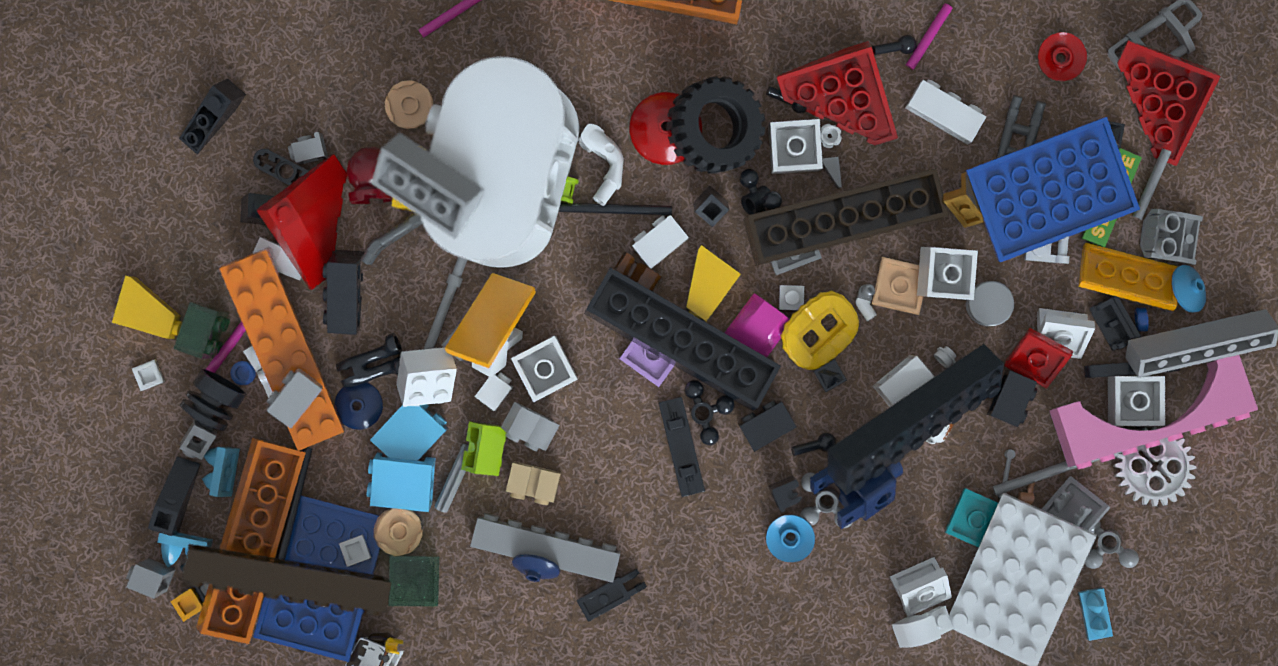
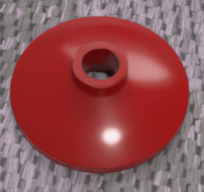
(1072, 50)

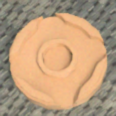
(408, 104)
(398, 531)

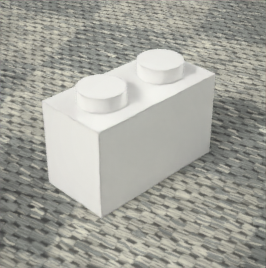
(659, 241)

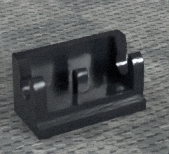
(1114, 322)
(783, 493)

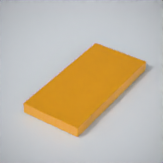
(1127, 276)
(490, 320)

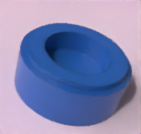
(1141, 319)
(243, 373)

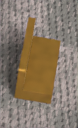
(964, 203)

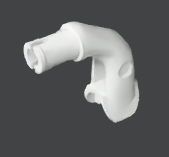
(595, 140)

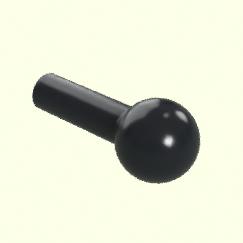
(905, 44)
(776, 93)
(823, 443)

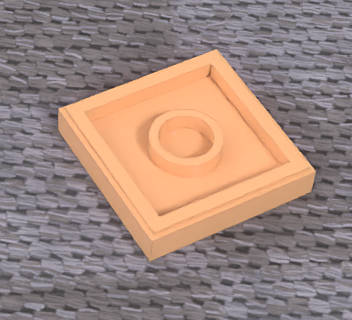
(897, 286)

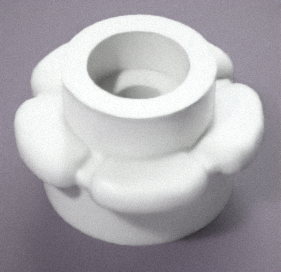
(834, 131)
(945, 356)

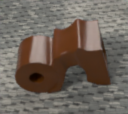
(637, 271)

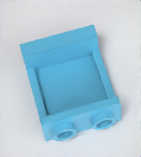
(409, 432)
(401, 483)

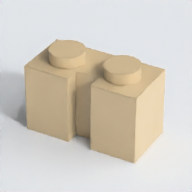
(533, 482)

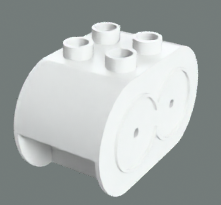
(517, 141)

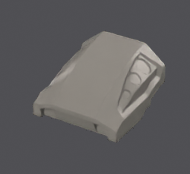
(1170, 236)

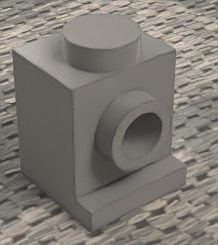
(308, 149)
(194, 448)

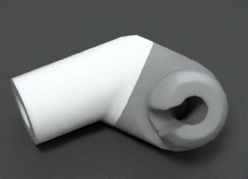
(864, 300)

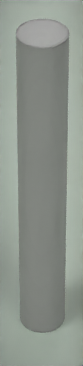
(1152, 183)

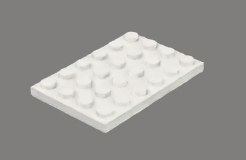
(1020, 579)

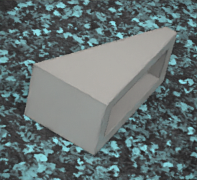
(832, 167)

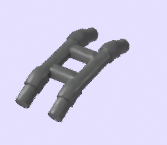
(1011, 127)
(379, 244)

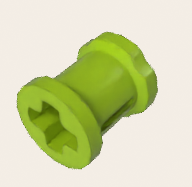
(569, 190)

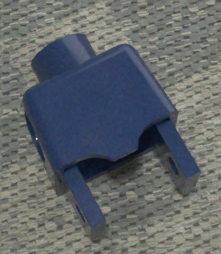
(865, 502)

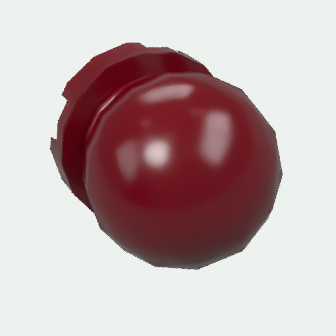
(360, 175)

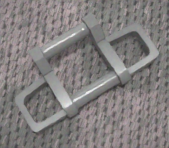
(1167, 17)

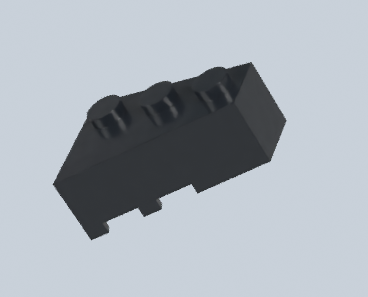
(343, 292)

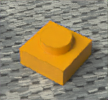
(187, 604)

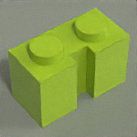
(484, 449)

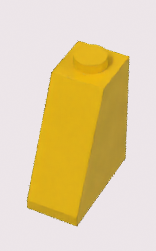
(709, 283)
(145, 311)

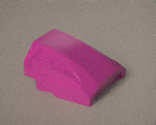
(758, 325)

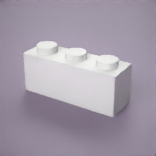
(946, 111)

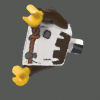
(376, 650)

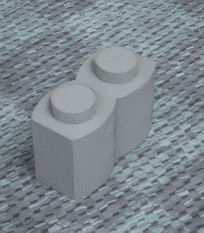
(530, 427)

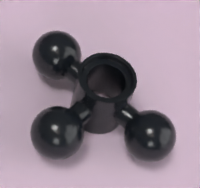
(758, 198)
(723, 405)

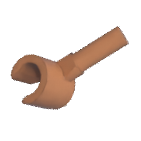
(1028, 496)

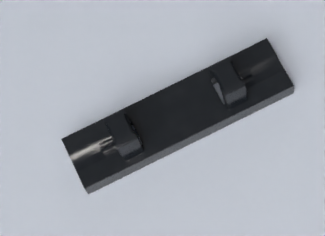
(681, 446)

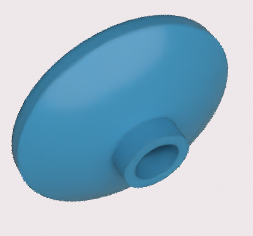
(1188, 288)
(786, 549)

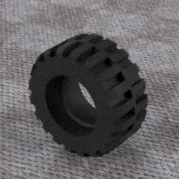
(744, 116)

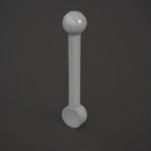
(1009, 454)

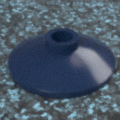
(371, 406)
(535, 567)

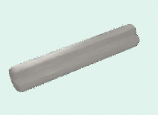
(452, 482)

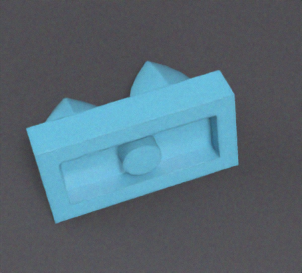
(222, 479)
(172, 545)
(1095, 614)

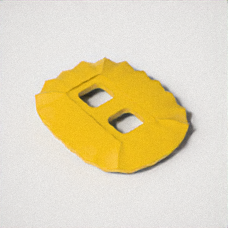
(829, 342)

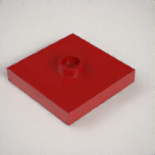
(1038, 358)

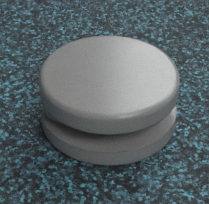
(991, 304)

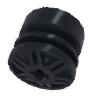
(210, 404)

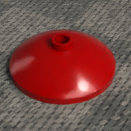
(646, 129)

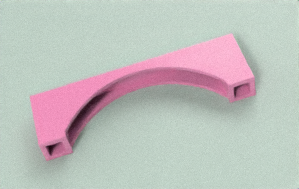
(1222, 397)

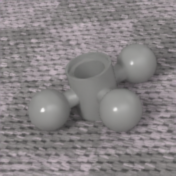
(811, 514)
(1127, 557)

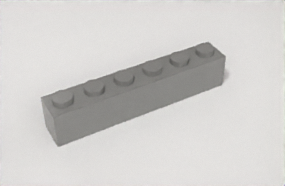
(1202, 343)
(569, 554)

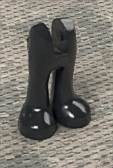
(360, 361)

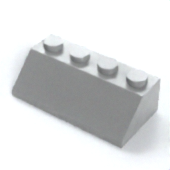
(426, 185)

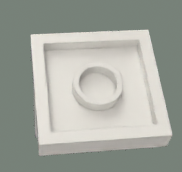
(1066, 328)
(921, 586)

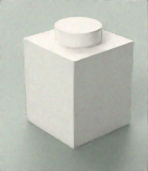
(494, 390)

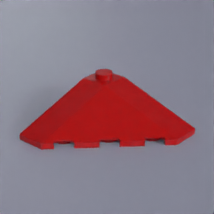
(845, 90)
(1167, 95)
(306, 218)

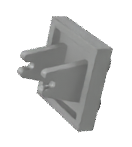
(1076, 505)

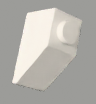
(279, 257)

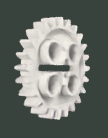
(1139, 482)

